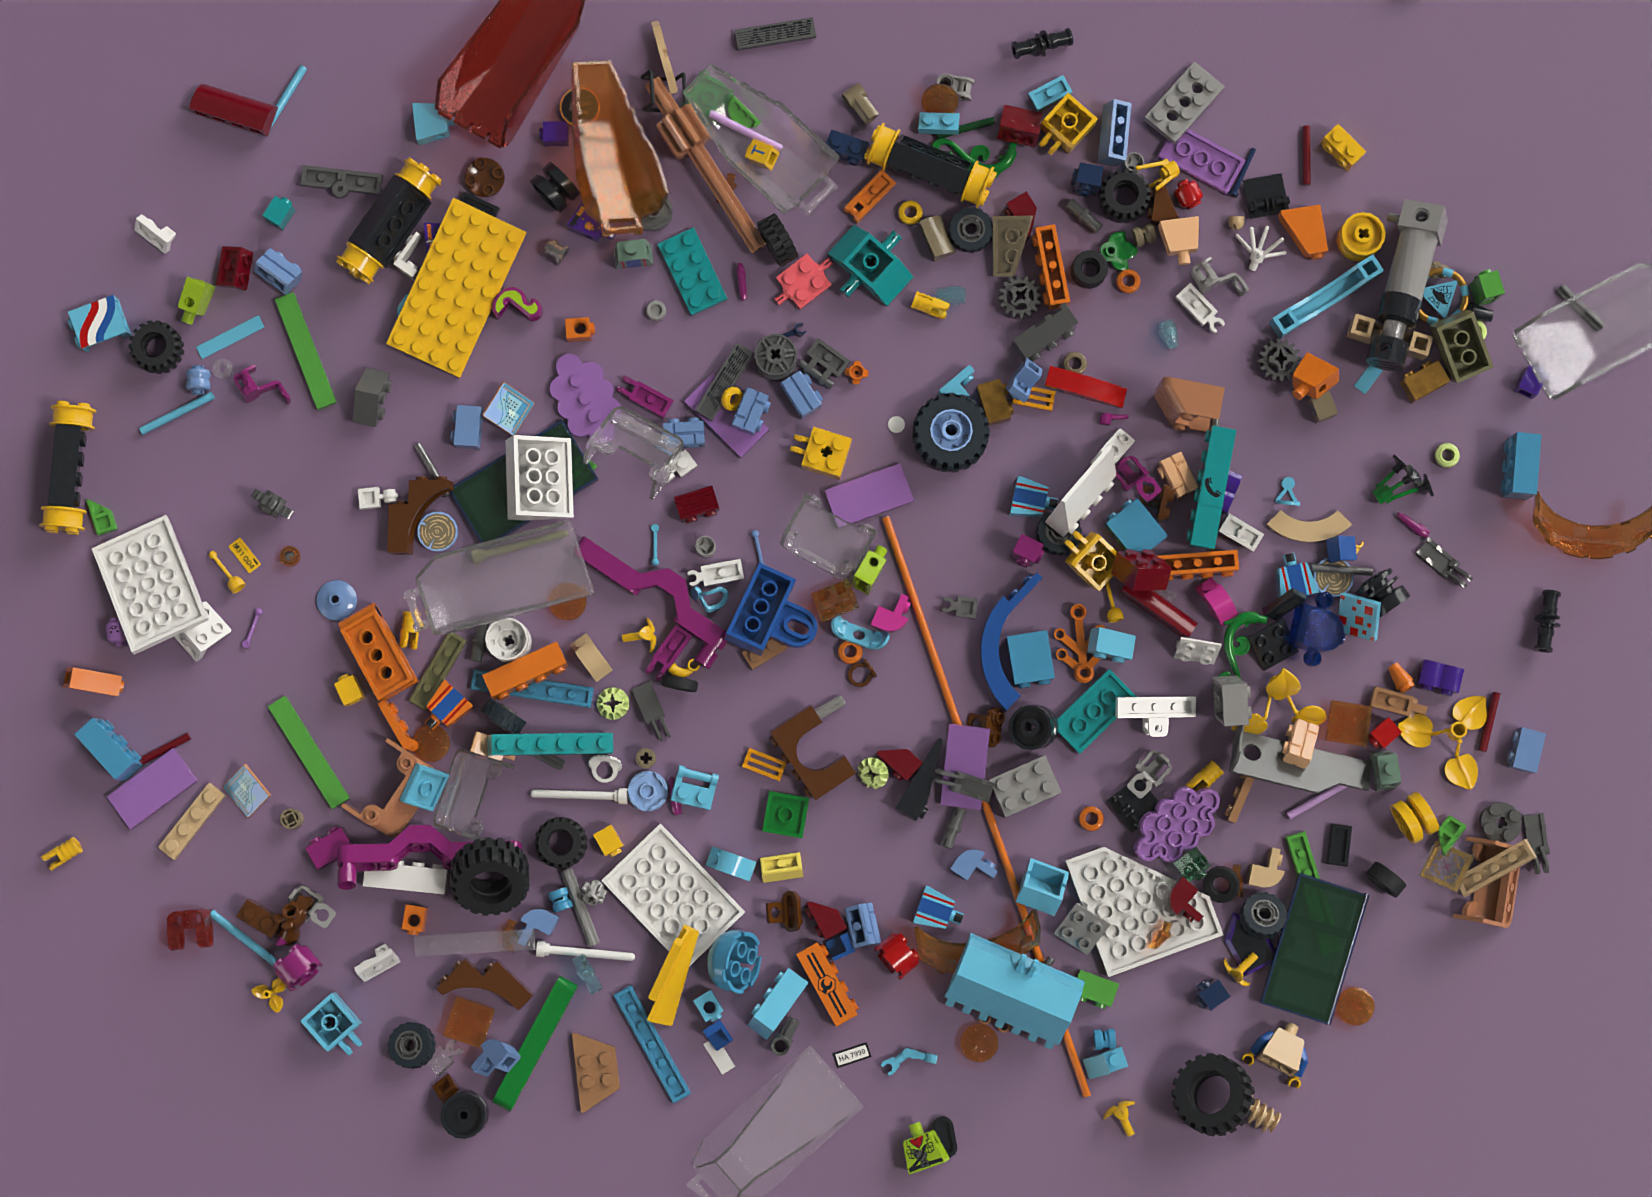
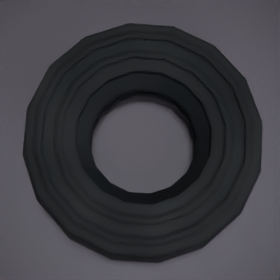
(679, 683)
(1229, 875)

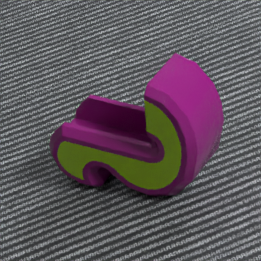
(516, 298)

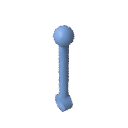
(755, 534)

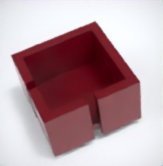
(1141, 570)

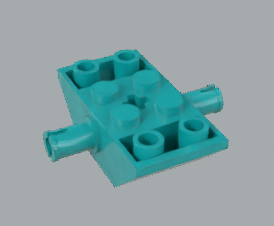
(883, 279)

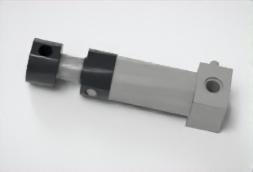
(1421, 230)

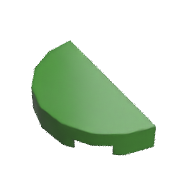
(740, 114)

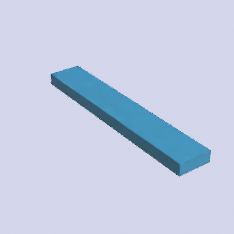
(544, 691)
(652, 1044)

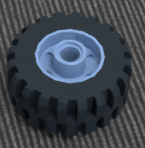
(954, 414)

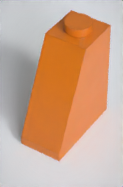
(1306, 230)
(93, 681)

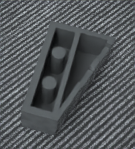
(1046, 334)

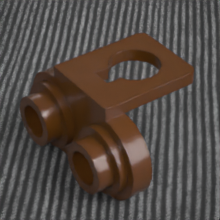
(1165, 496)
(993, 721)
(789, 911)

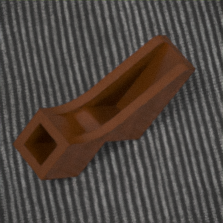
(1162, 206)

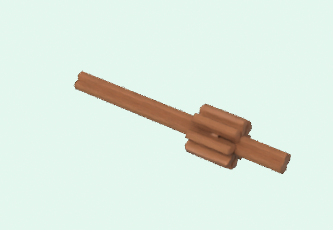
(688, 136)

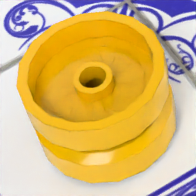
(1372, 235)
(1414, 817)

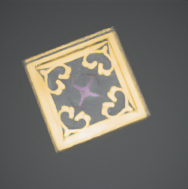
(1448, 869)

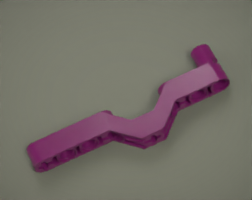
(670, 583)
(387, 856)

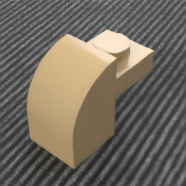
(591, 657)
(1269, 875)

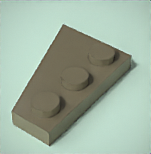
(1008, 243)

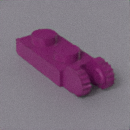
(646, 397)
(669, 650)

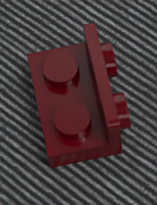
(234, 268)

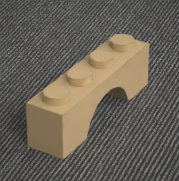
(1363, 328)

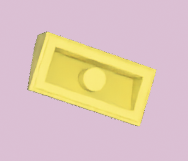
(781, 867)

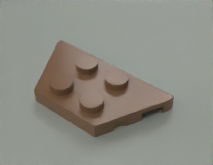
(595, 1070)

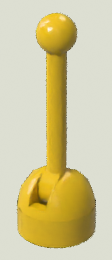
(234, 583)
(1114, 614)

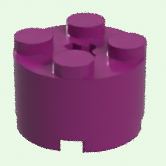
(297, 967)

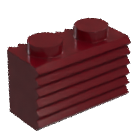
(697, 504)

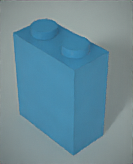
(1135, 527)
(1030, 659)

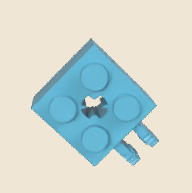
(345, 1024)

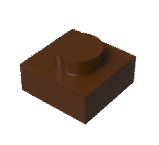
(445, 1087)

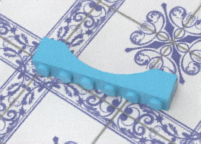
(1326, 297)

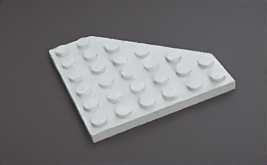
(1136, 907)

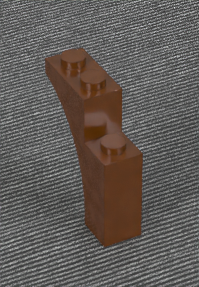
(405, 515)
(496, 979)

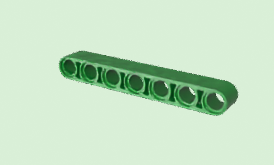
(535, 1043)

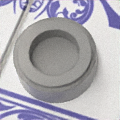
(656, 310)

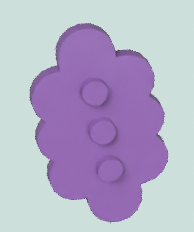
(582, 395)
(1176, 824)

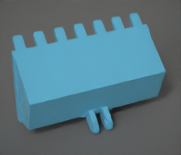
(1014, 990)

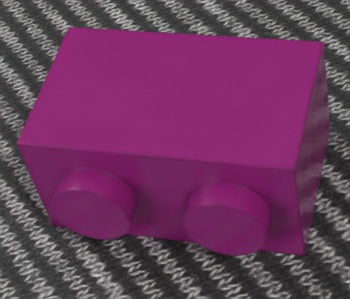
(325, 850)

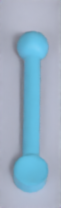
(655, 528)

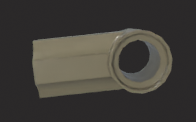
(858, 100)

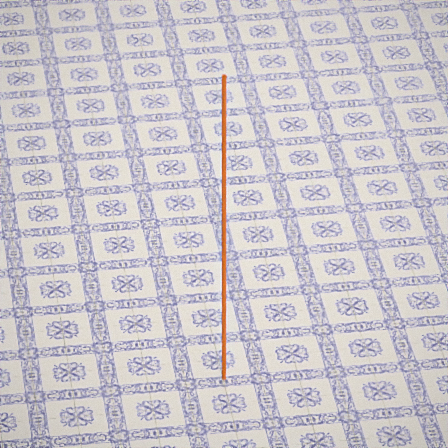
(986, 806)

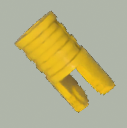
(930, 305)
(407, 627)
(1208, 775)
(64, 852)

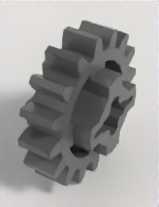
(1025, 302)
(1271, 360)
(272, 504)

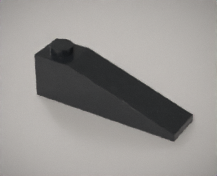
(917, 794)

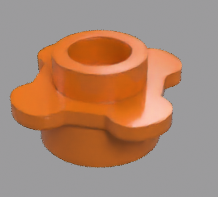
(863, 373)

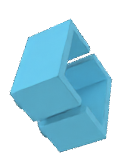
(1042, 887)

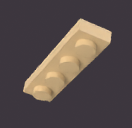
(192, 821)
(1497, 867)

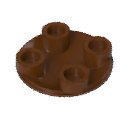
(484, 177)

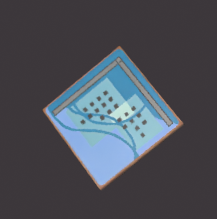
(508, 408)
(246, 791)

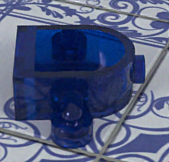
(1316, 629)

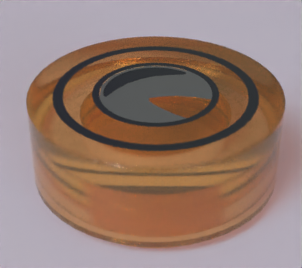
(290, 556)

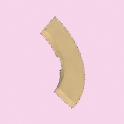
(664, 57)
(1308, 531)

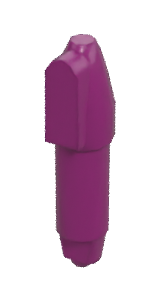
(741, 276)
(1419, 529)
(675, 807)

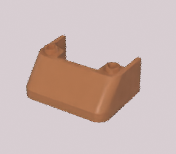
(1189, 403)
(396, 814)
(1495, 901)

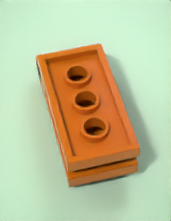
(356, 631)

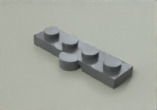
(341, 181)

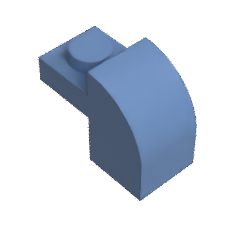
(1023, 380)
(969, 860)
(541, 920)
(495, 1055)

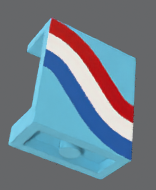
(98, 322)

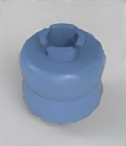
(198, 380)

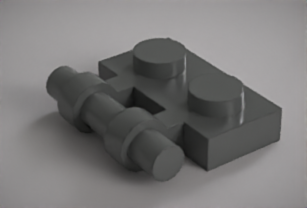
(828, 359)

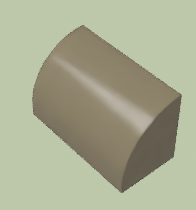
(936, 237)

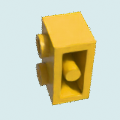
(1342, 147)

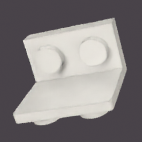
(205, 635)

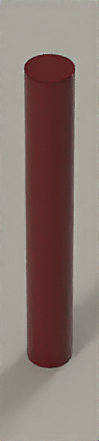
(1306, 155)
(1489, 722)
(165, 748)

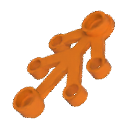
(1079, 648)

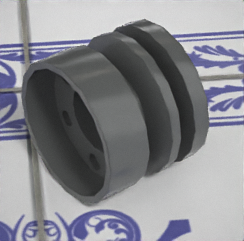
(779, 368)

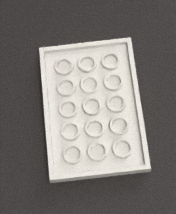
(150, 584)
(672, 889)

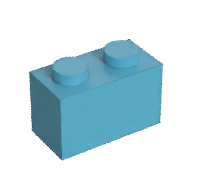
(1111, 644)

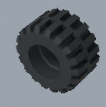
(1129, 180)
(167, 358)
(561, 824)

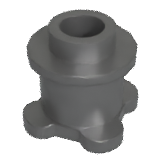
(556, 251)

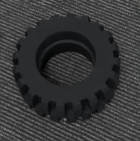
(488, 856)
(1191, 1079)

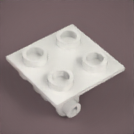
(1197, 650)

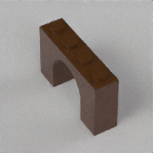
(817, 781)

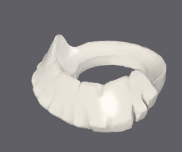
(614, 763)

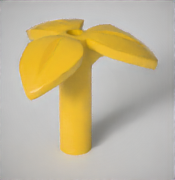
(645, 633)
(1237, 973)
(263, 992)
(1122, 1113)

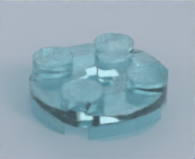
(587, 973)

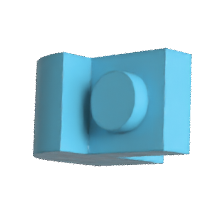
(730, 863)

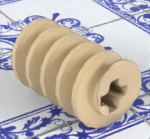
(1263, 1116)

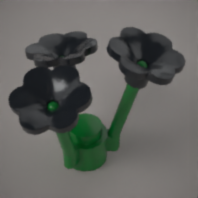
(1385, 493)

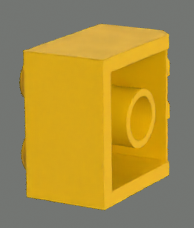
(1067, 136)
(820, 441)
(1082, 559)

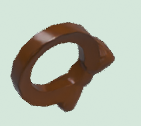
(866, 664)

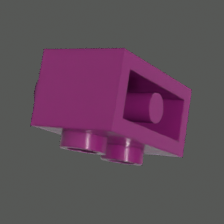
(1027, 551)

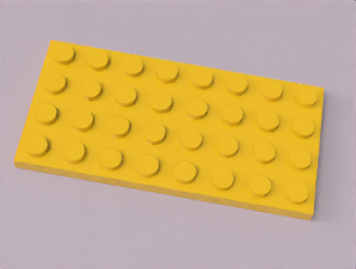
(456, 287)

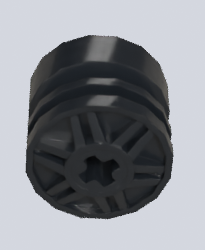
(1381, 590)

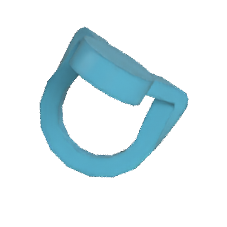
(1288, 484)
(697, 594)

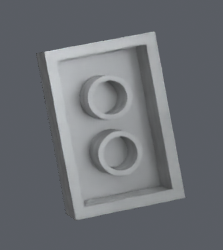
(1231, 700)
(1025, 786)

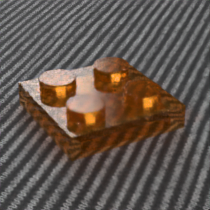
(1348, 723)
(469, 1022)

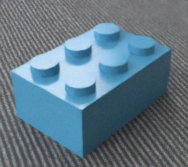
(1521, 466)
(109, 749)

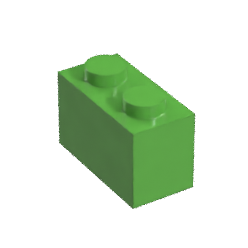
(1487, 287)
(1097, 989)

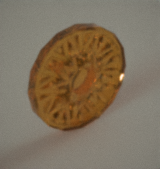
(940, 99)
(570, 610)
(432, 743)
(1355, 1006)
(979, 1042)

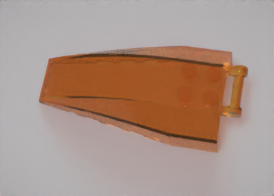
(613, 158)

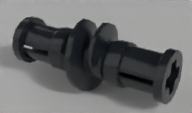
(1041, 43)
(1547, 621)

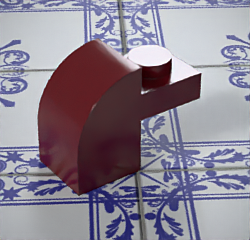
(1179, 897)

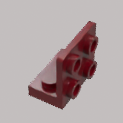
(1019, 126)

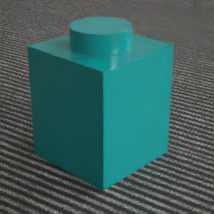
(279, 212)

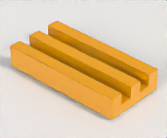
(1039, 398)
(748, 758)

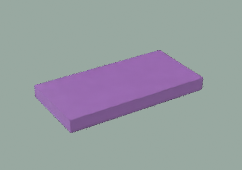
(1203, 160)
(737, 440)
(870, 494)
(965, 753)
(152, 788)

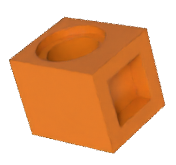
(571, 325)
(421, 912)

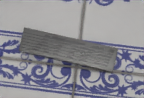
(775, 33)
(726, 378)

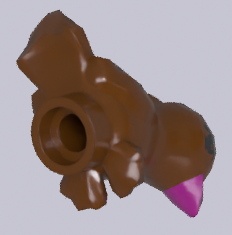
(292, 918)

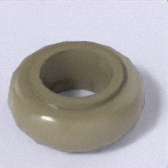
(1075, 355)

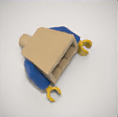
(1281, 1051)

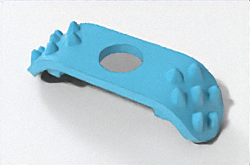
(872, 639)

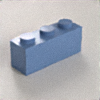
(1114, 132)

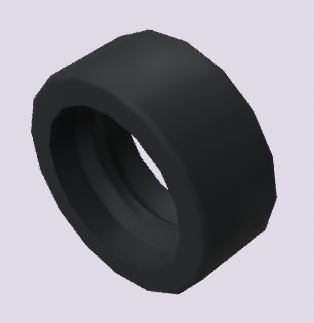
(1386, 879)

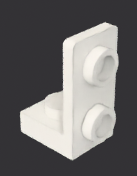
(401, 257)
(1120, 442)

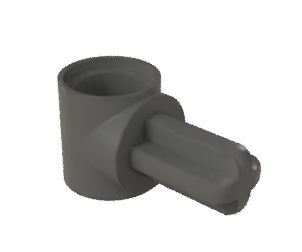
(785, 1035)

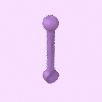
(246, 643)

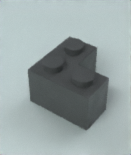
(370, 397)

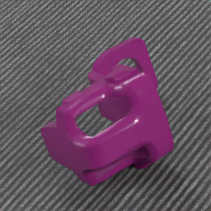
(251, 391)
(1134, 479)

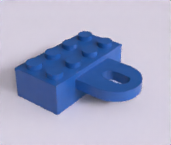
(766, 614)

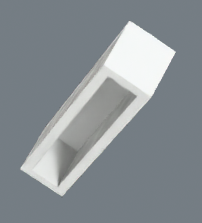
(410, 878)

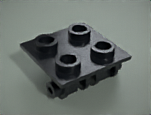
(1265, 195)
(1271, 644)
(1130, 807)

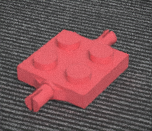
(803, 281)

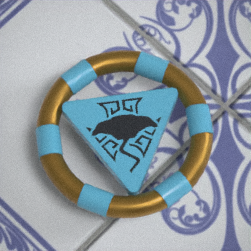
(1441, 295)

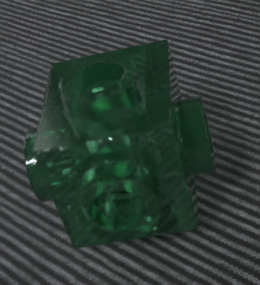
(1193, 865)

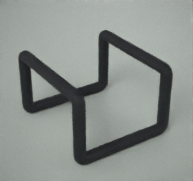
(645, 76)

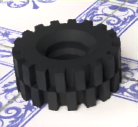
(777, 240)

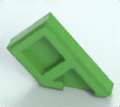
(102, 518)
(1449, 833)

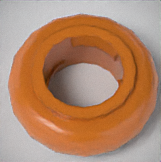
(1125, 289)
(850, 660)
(1100, 818)

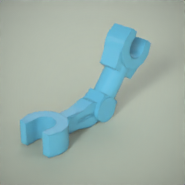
(906, 1053)

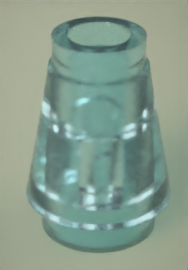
(952, 295)
(1168, 333)

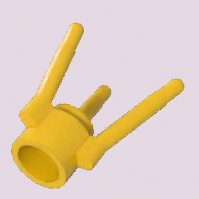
(1167, 172)

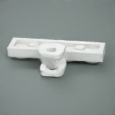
(1155, 711)

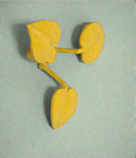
(1279, 687)
(1471, 715)

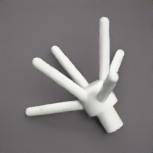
(1257, 254)

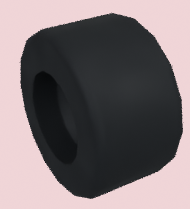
(1089, 256)

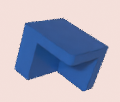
(1341, 548)
(840, 946)
(718, 1035)

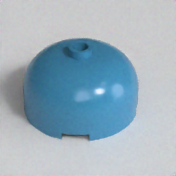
(725, 960)

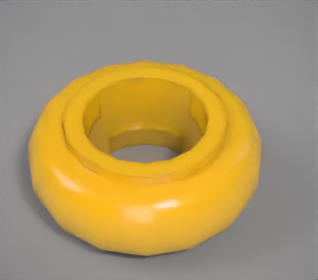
(910, 204)
(725, 399)

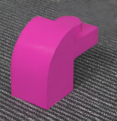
(1217, 600)
(892, 621)

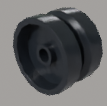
(552, 190)
(1045, 727)
(468, 1126)

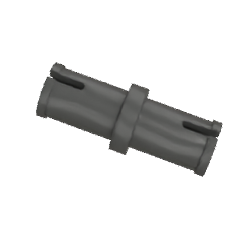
(1084, 216)
(479, 643)
(953, 828)

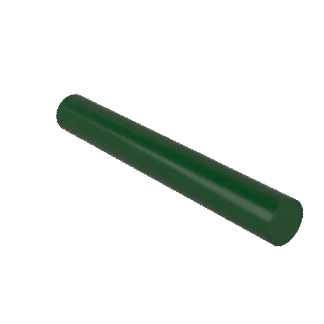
(971, 126)

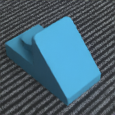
(954, 385)
(1105, 1063)

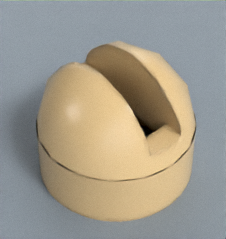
(1236, 222)

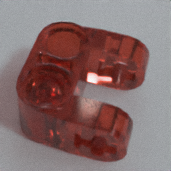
(176, 934)

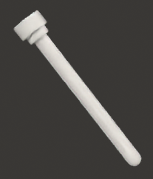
(619, 796)
(545, 949)

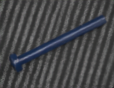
(1233, 193)

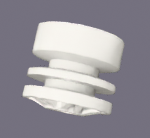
(505, 629)

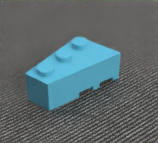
(777, 1003)

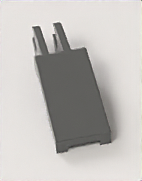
(1442, 562)
(650, 706)
(967, 784)
(1536, 836)

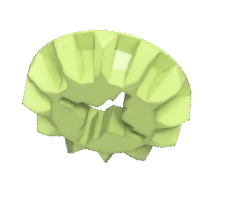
(620, 709)
(877, 767)

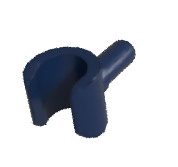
(795, 332)

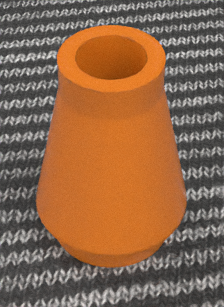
(1401, 679)

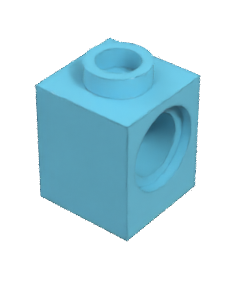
(701, 1000)

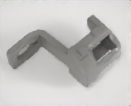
(1207, 284)
(1149, 773)
(317, 904)

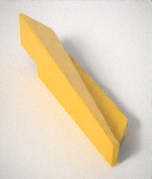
(672, 977)

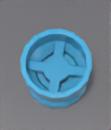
(561, 904)
(1109, 1039)

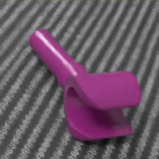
(1106, 418)

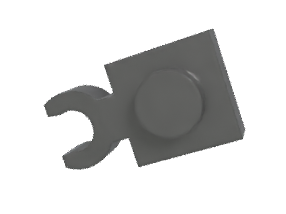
(964, 607)

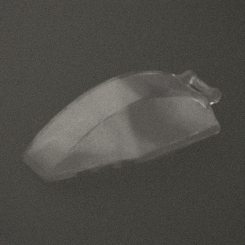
(804, 156)

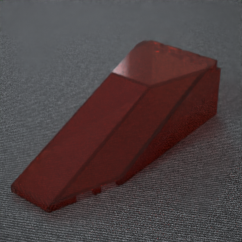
(506, 66)

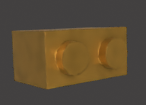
(1425, 381)
(994, 401)

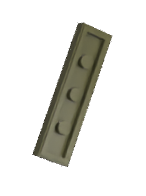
(438, 669)

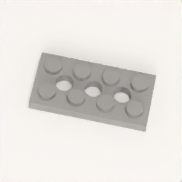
(1185, 115)

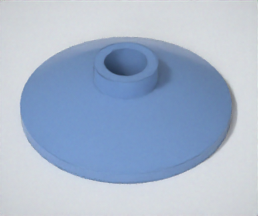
(345, 605)

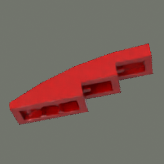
(1086, 386)

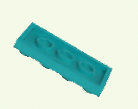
(692, 271)
(1092, 711)

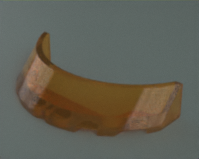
(1590, 540)
(946, 955)

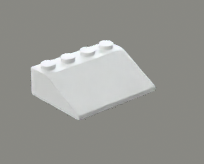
(539, 478)
(1084, 494)

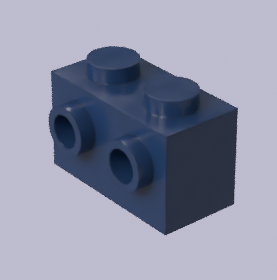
(848, 147)
(1087, 179)
(1210, 994)

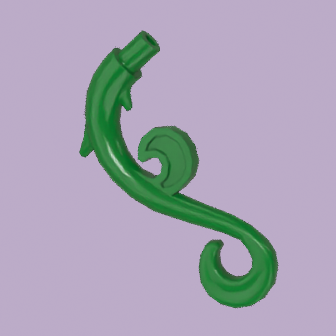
(981, 150)
(1244, 644)

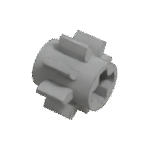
(593, 892)

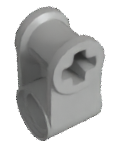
(958, 84)

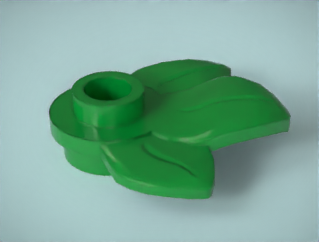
(1120, 250)

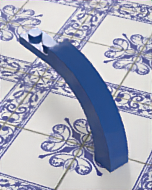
(989, 647)

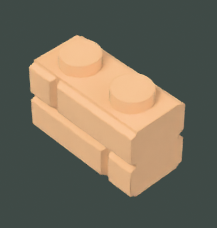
(1177, 475)
(1300, 743)

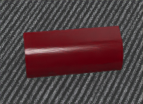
(233, 109)
(1161, 610)

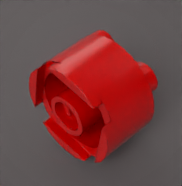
(897, 955)

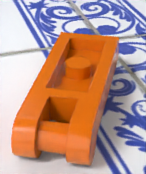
(870, 196)
(398, 726)

